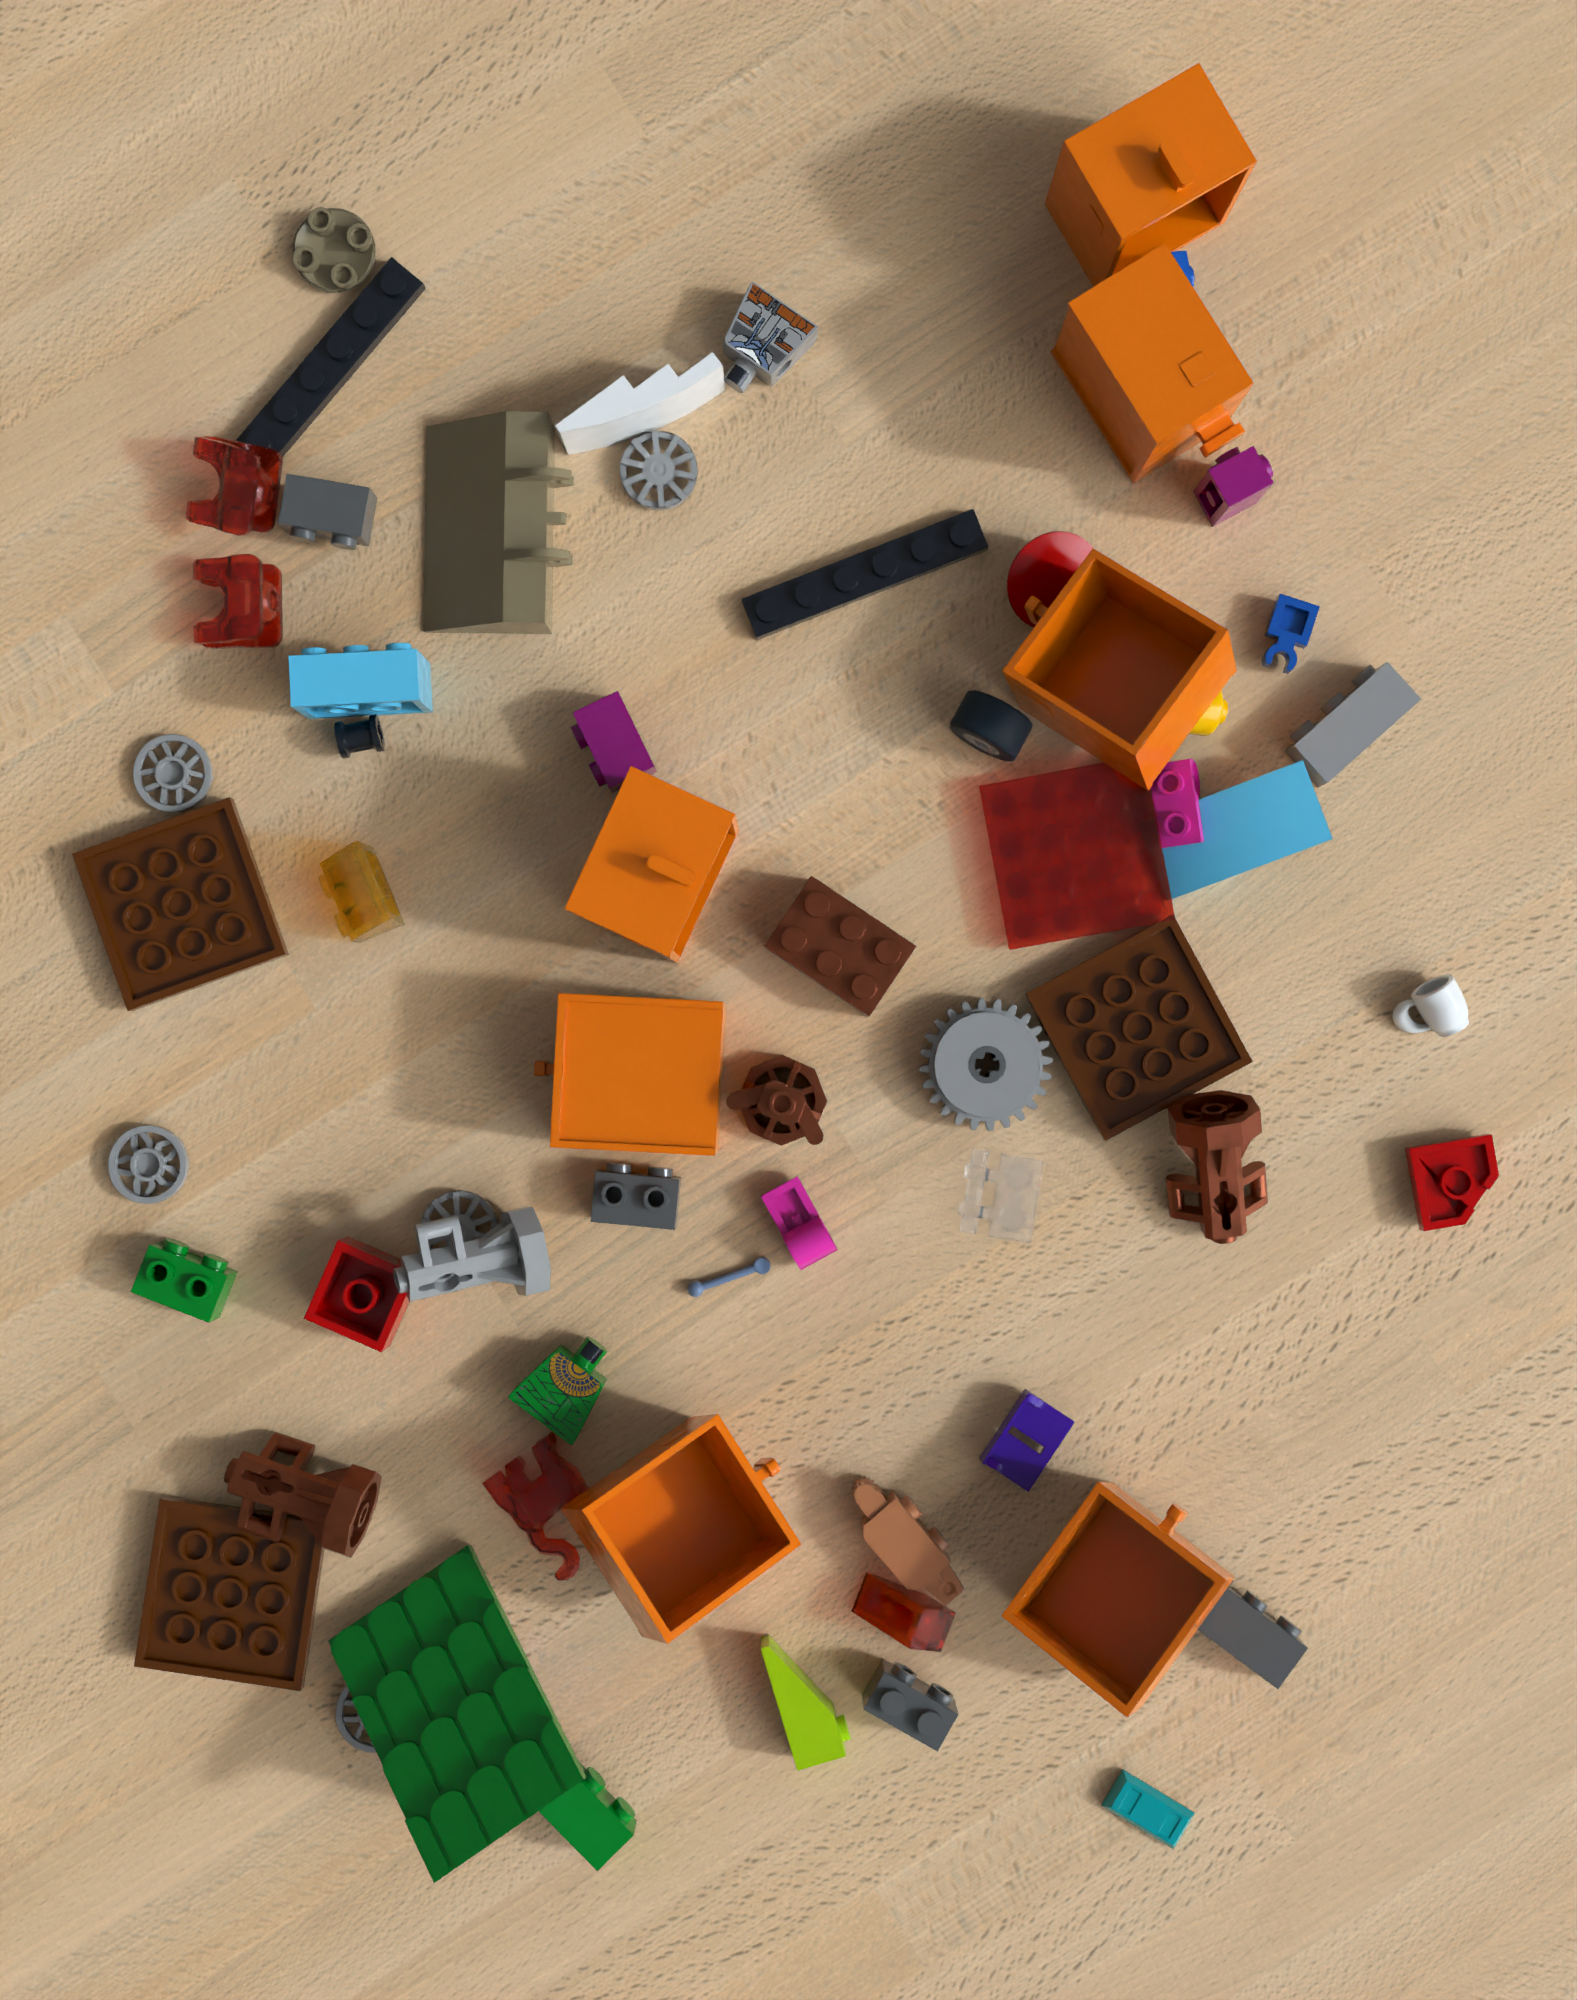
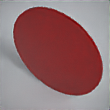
(1044, 569)

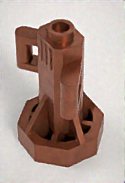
(781, 1102)
(1215, 1134)
(330, 1504)

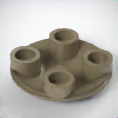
(333, 250)

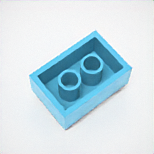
(360, 682)

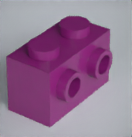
(1233, 484)
(612, 740)

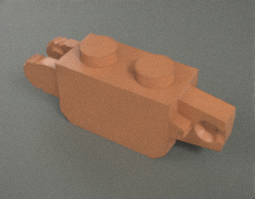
(904, 1543)

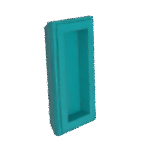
(1148, 1809)

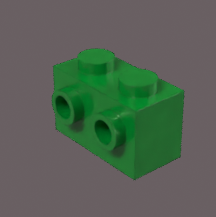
(184, 1280)
(592, 1819)

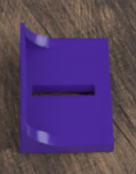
(1014, 1457)

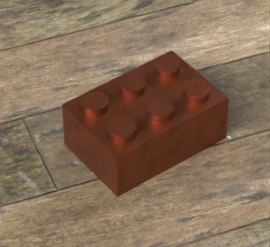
(840, 946)

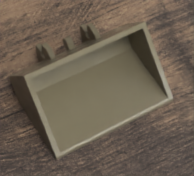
(492, 524)

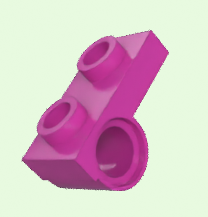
(1177, 804)
(799, 1223)

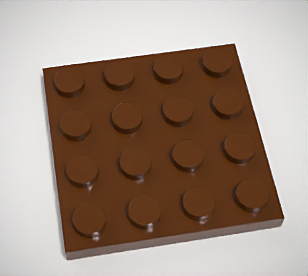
(180, 904)
(1138, 1028)
(228, 1598)

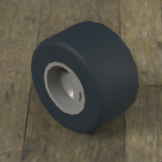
(991, 725)

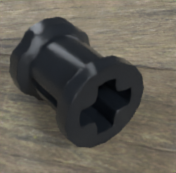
(359, 736)

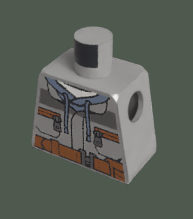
(765, 339)

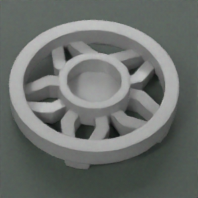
(148, 1164)

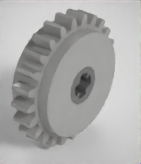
(1002, 1090)

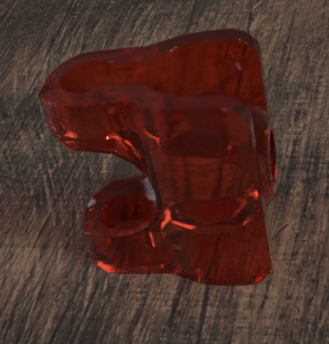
(247, 487)
(251, 603)

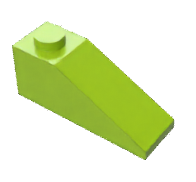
(806, 1712)

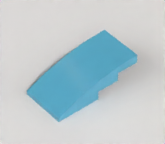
(1249, 829)

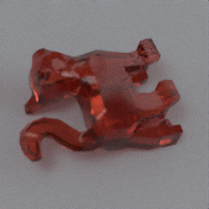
(537, 1501)

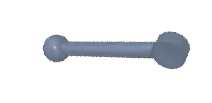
(760, 1266)

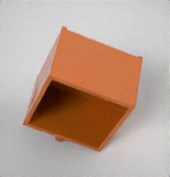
(1149, 175)
(1151, 365)
(1119, 667)
(653, 864)
(637, 1074)
(682, 1526)
(1118, 1596)

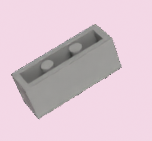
(1351, 722)

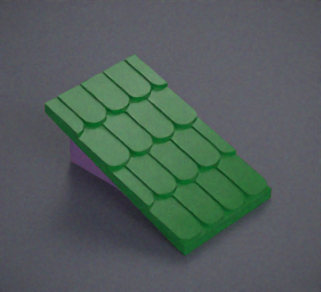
(455, 1712)

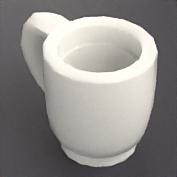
(1439, 1005)

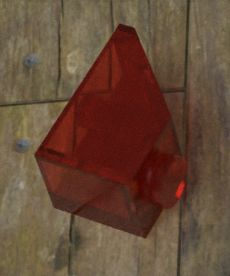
(903, 1613)

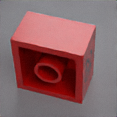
(359, 1295)

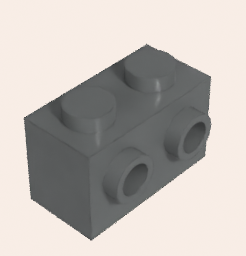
(327, 511)
(635, 1197)
(910, 1703)

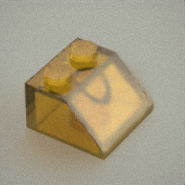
(360, 893)

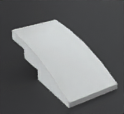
(629, 412)

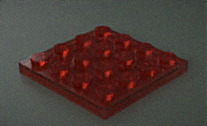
(1075, 855)

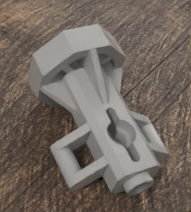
(508, 1253)

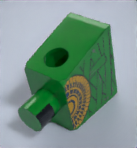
(563, 1389)

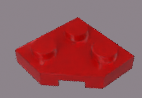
(1450, 1179)

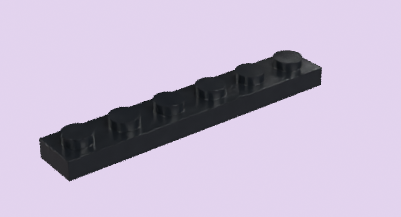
(334, 359)
(865, 574)

